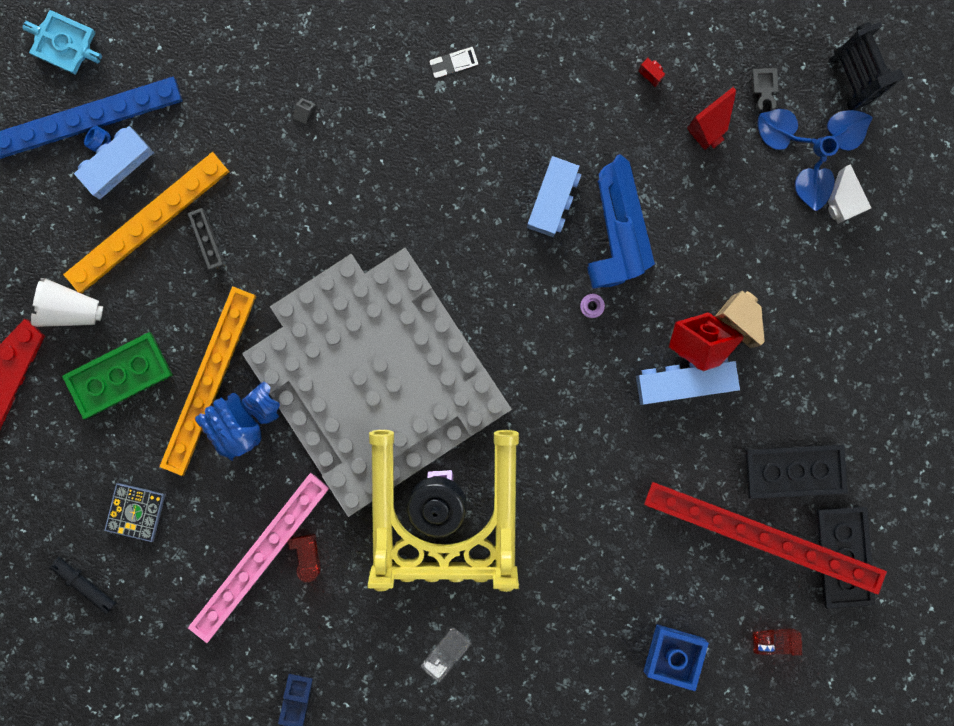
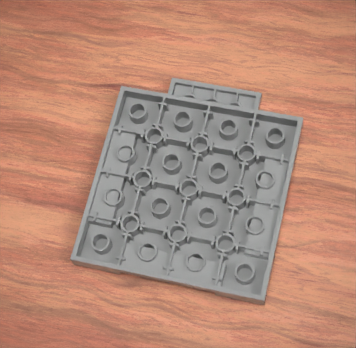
(372, 358)

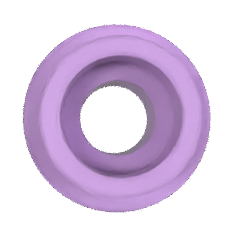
(597, 300)

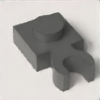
(765, 84)

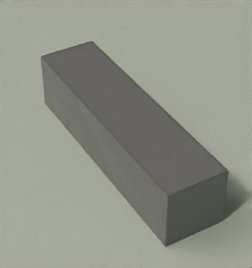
(206, 239)

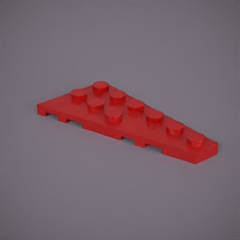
(15, 357)

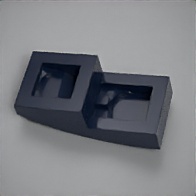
(295, 701)

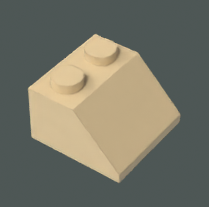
(744, 316)

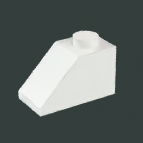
(847, 196)

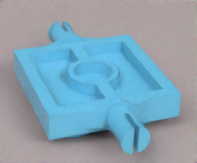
(62, 42)

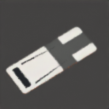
(453, 62)

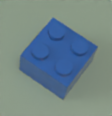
(675, 657)

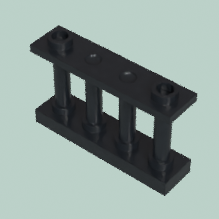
(865, 67)

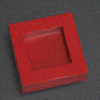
(652, 71)

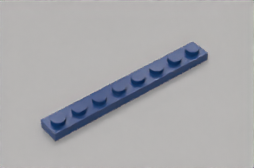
(84, 117)

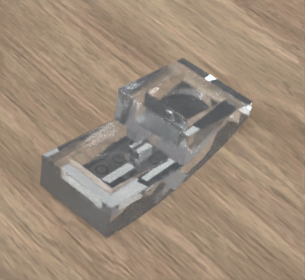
(445, 654)

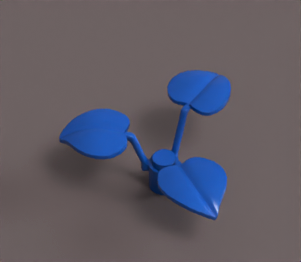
(847, 132)

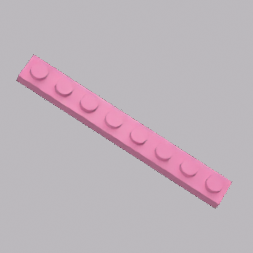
(258, 558)

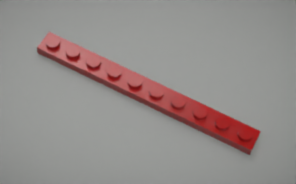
(765, 538)

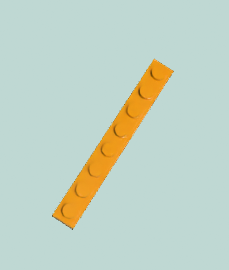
(146, 223)
(208, 380)

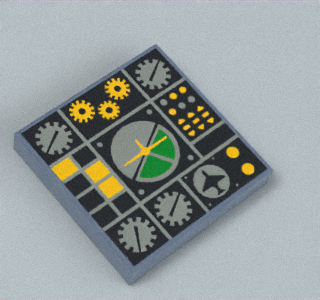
(135, 512)

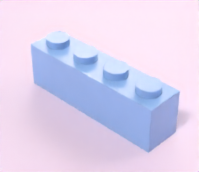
(686, 383)

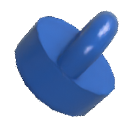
(95, 138)

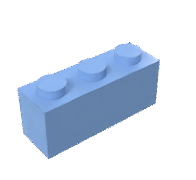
(113, 162)
(554, 197)

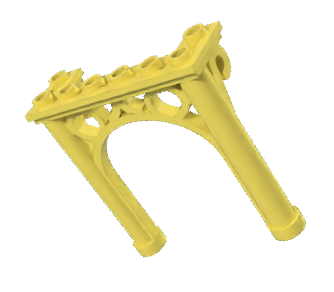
(407, 570)

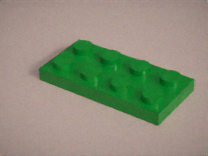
(117, 375)

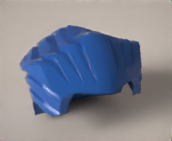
(261, 405)

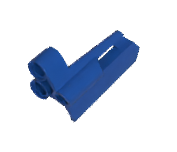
(627, 234)

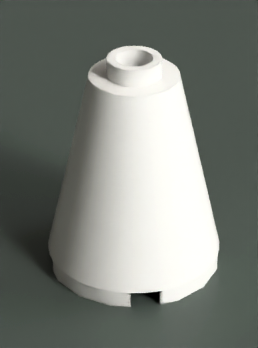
(63, 306)

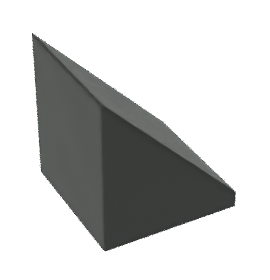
(303, 110)

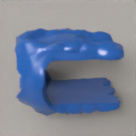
(230, 427)

